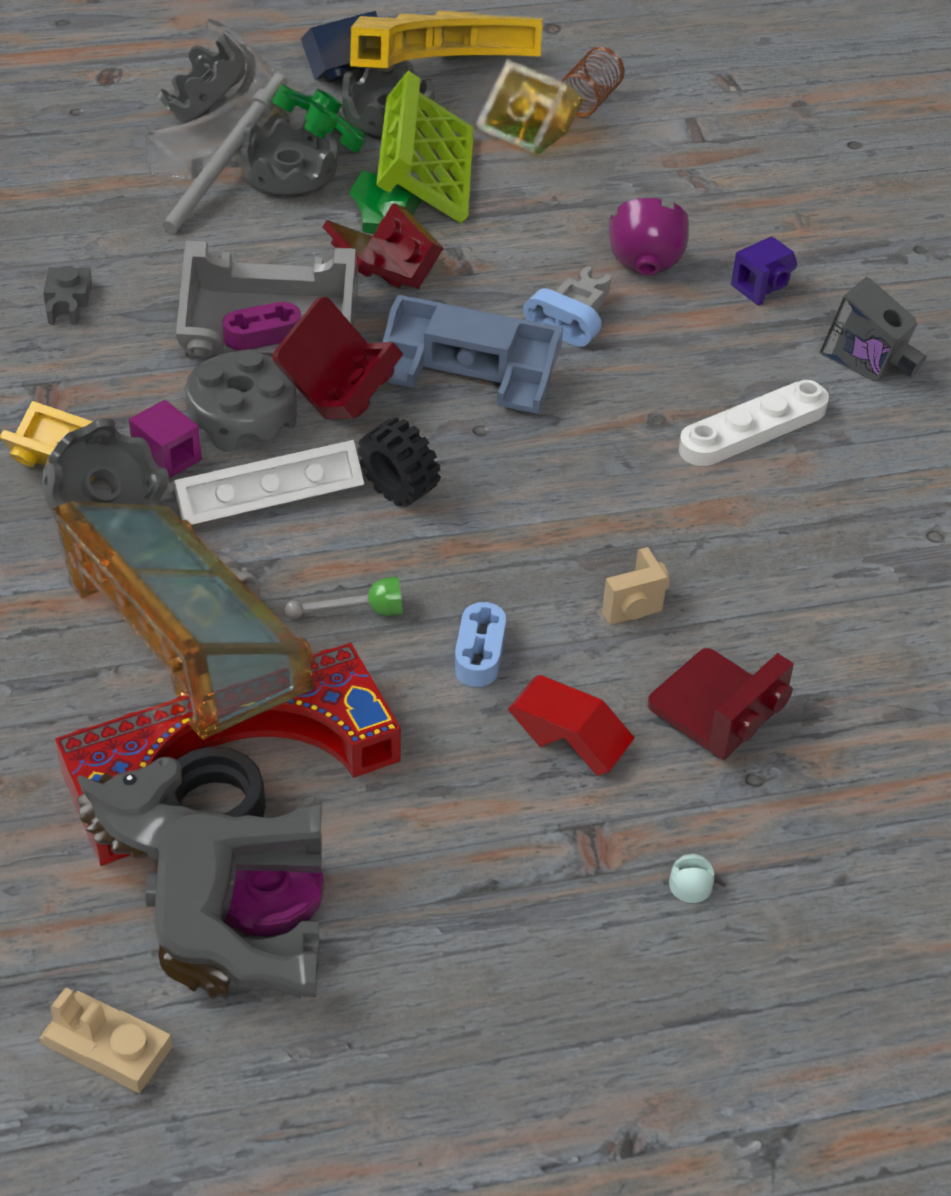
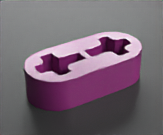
(259, 325)

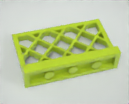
(402, 138)

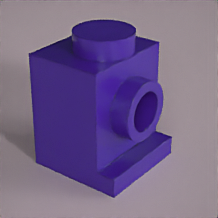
(762, 269)

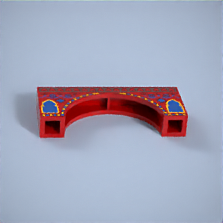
(339, 716)

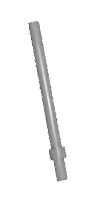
(260, 106)

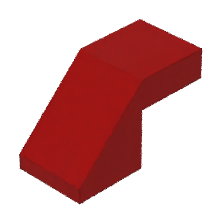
(587, 723)

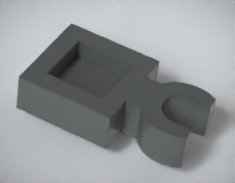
(66, 291)

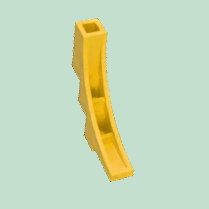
(387, 41)

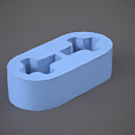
(578, 319)
(487, 644)

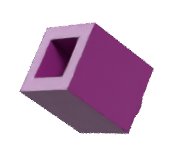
(170, 435)

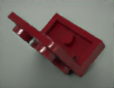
(334, 362)
(721, 701)

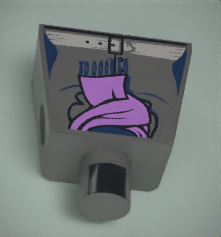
(872, 334)

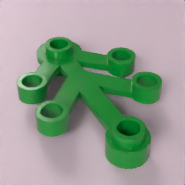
(321, 115)

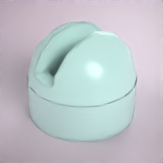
(692, 878)

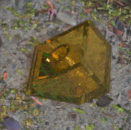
(529, 109)

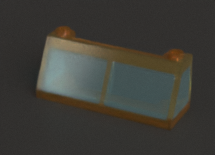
(186, 608)

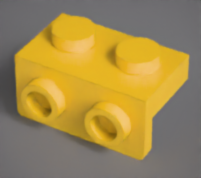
(40, 433)

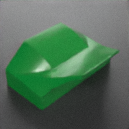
(375, 201)

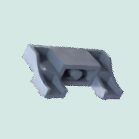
(474, 345)

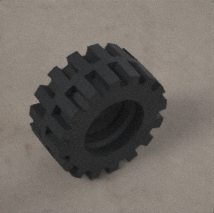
(399, 461)

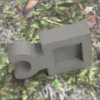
(587, 290)

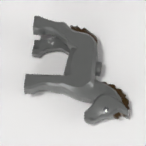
(197, 878)

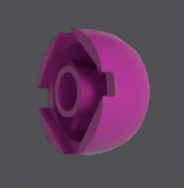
(648, 235)

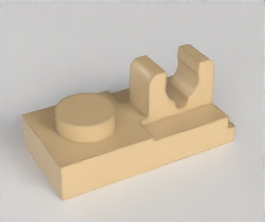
(106, 1039)

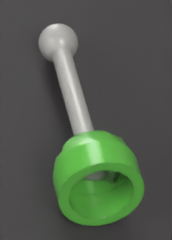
(382, 597)

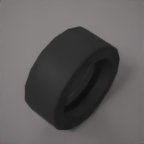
(222, 766)

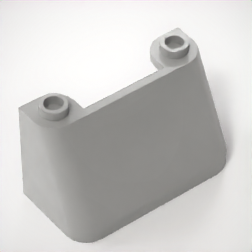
(219, 286)

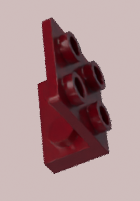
(397, 251)

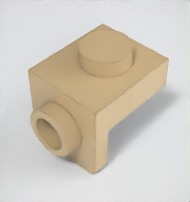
(636, 592)

